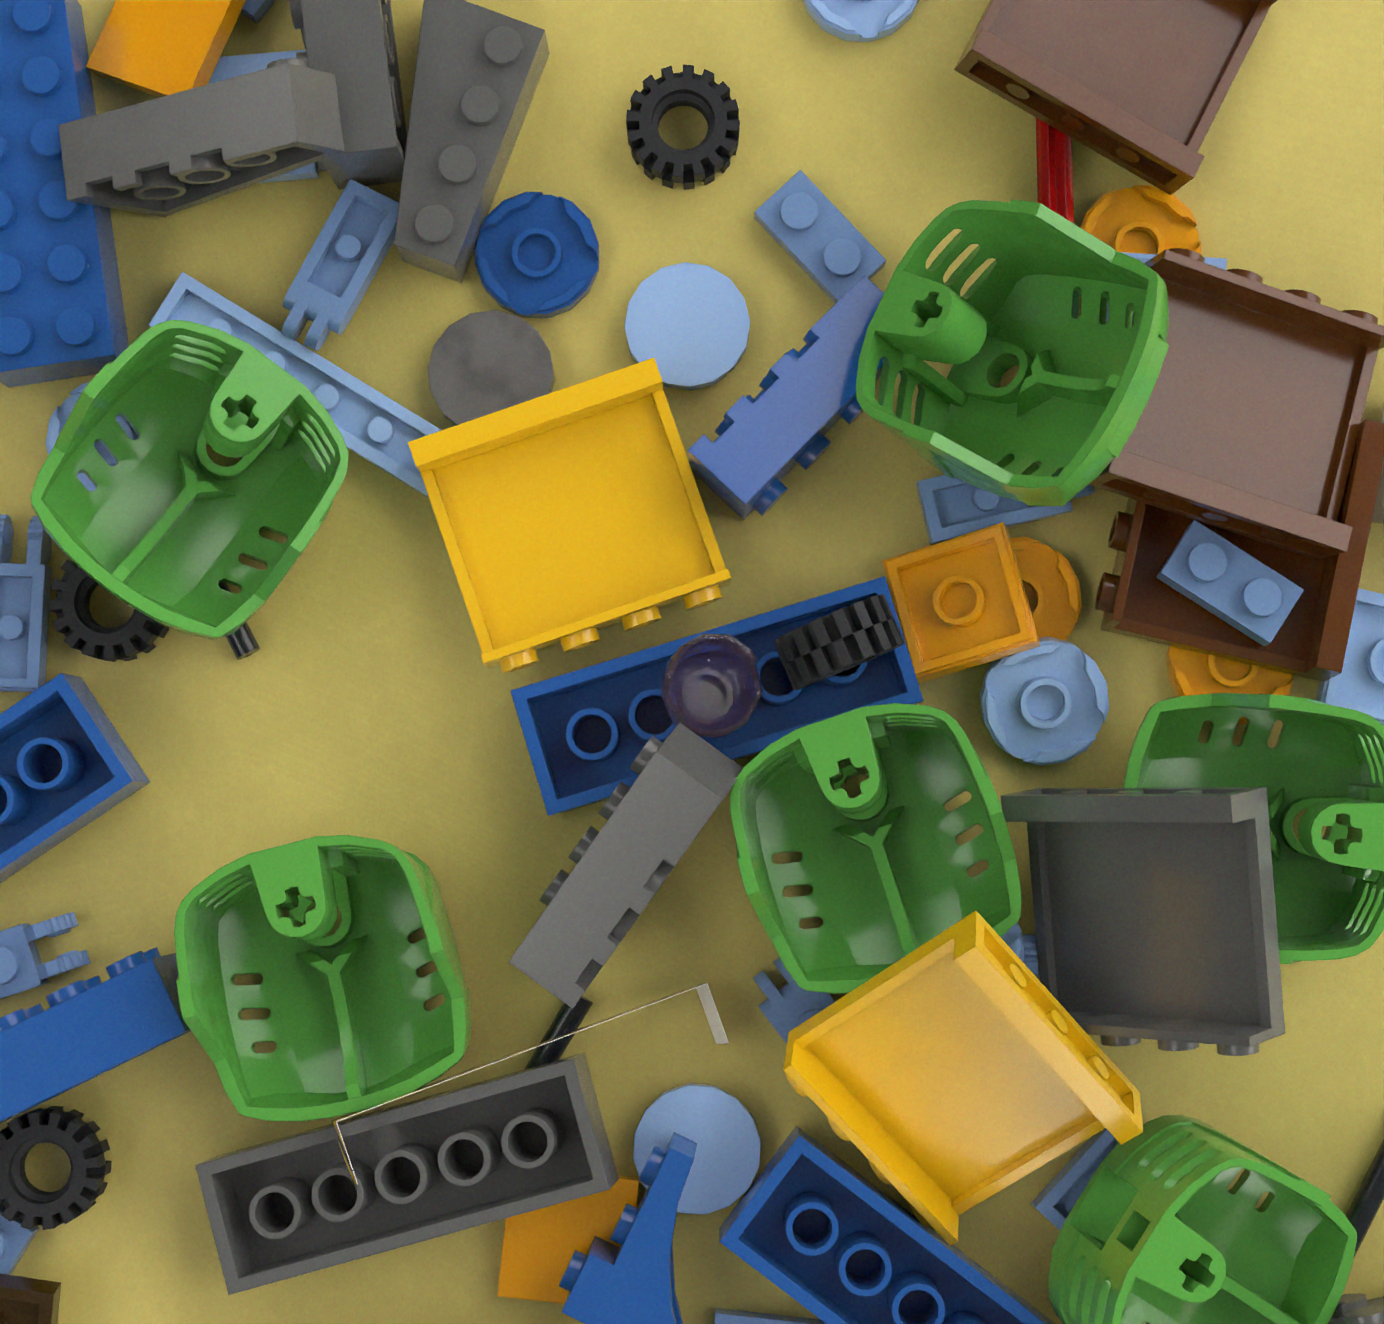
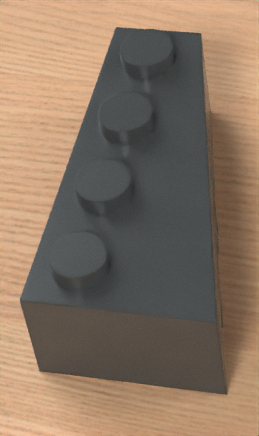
(464, 120)
(203, 140)
(625, 861)

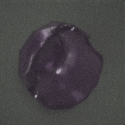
(711, 685)

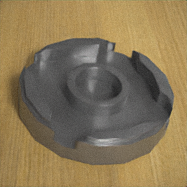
(488, 365)

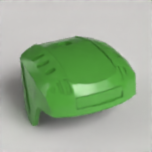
(1076, 376)
(167, 515)
(1323, 761)
(876, 862)
(340, 1004)
(1173, 1246)

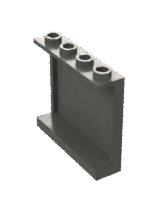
(1156, 912)

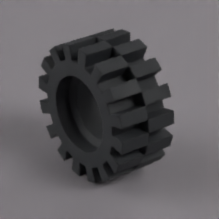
(683, 90)
(85, 633)
(838, 641)
(86, 1161)

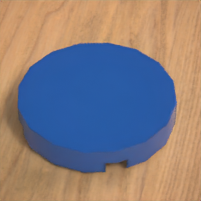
(537, 255)

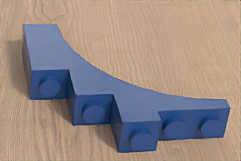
(637, 1277)

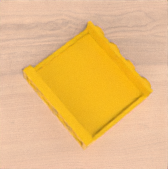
(571, 516)
(958, 1074)

